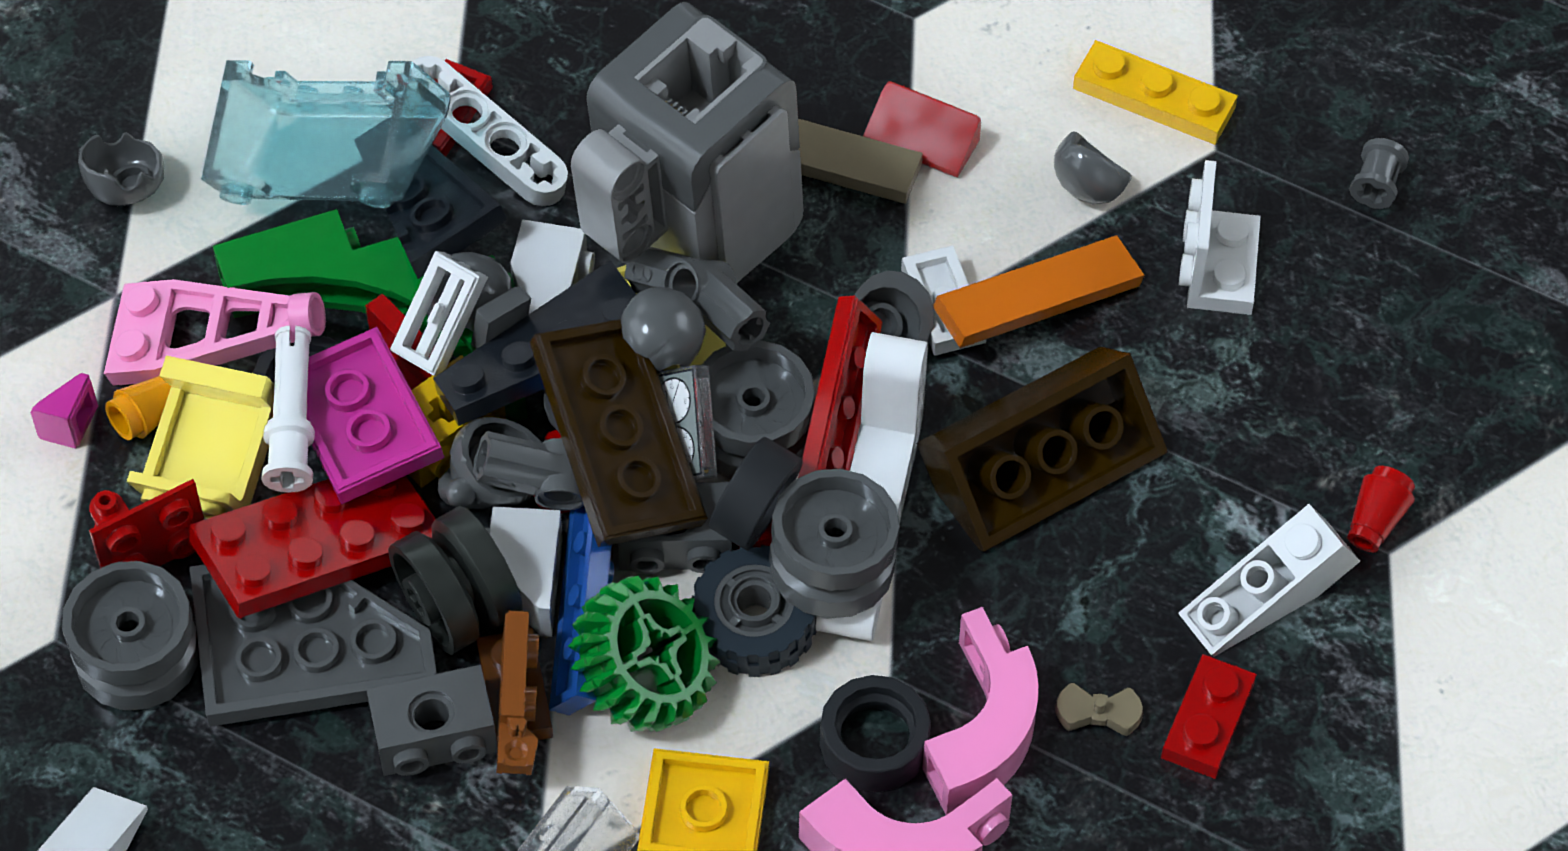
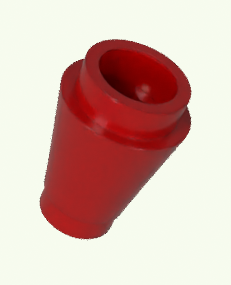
(1380, 506)

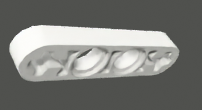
(493, 125)

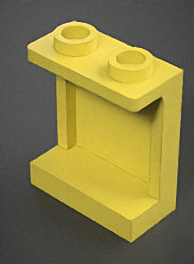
(209, 435)

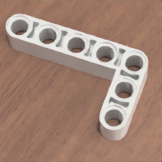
(886, 439)

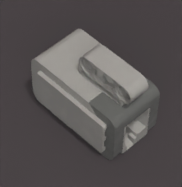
(690, 147)

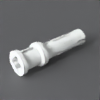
(289, 430)

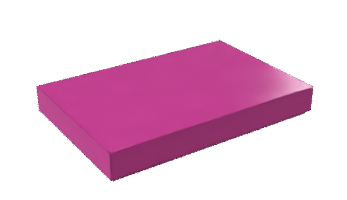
(365, 417)

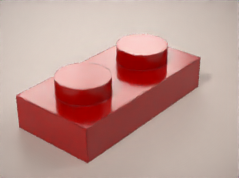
(1208, 716)

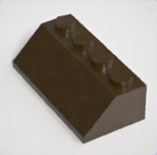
(1043, 446)

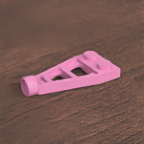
(150, 312)

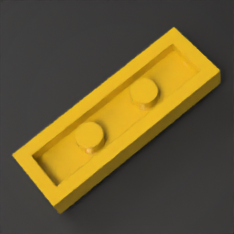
(1155, 92)

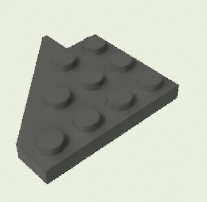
(302, 652)

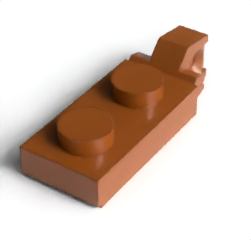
(517, 701)

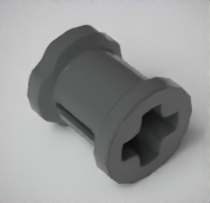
(1378, 175)

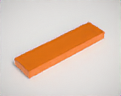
(1038, 291)

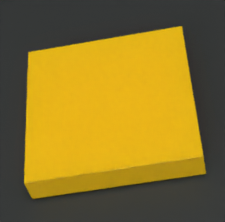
(703, 803)

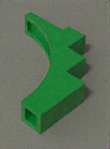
(328, 260)

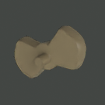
(1119, 712)

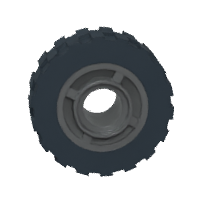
(744, 641)

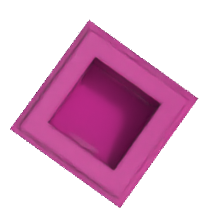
(66, 412)

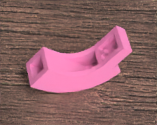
(1001, 734)
(848, 823)

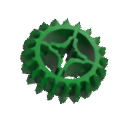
(620, 627)

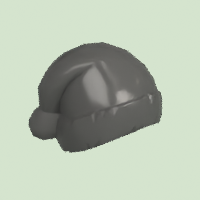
(459, 483)

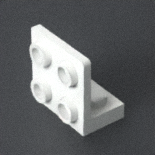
(1218, 252)

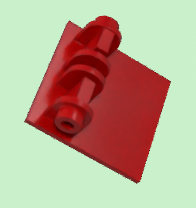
(147, 533)

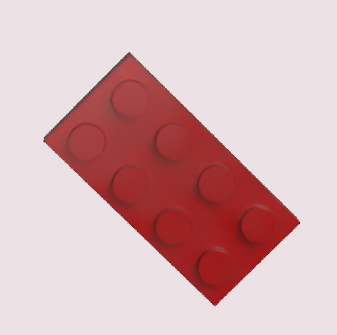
(305, 542)

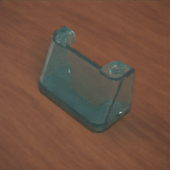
(322, 136)

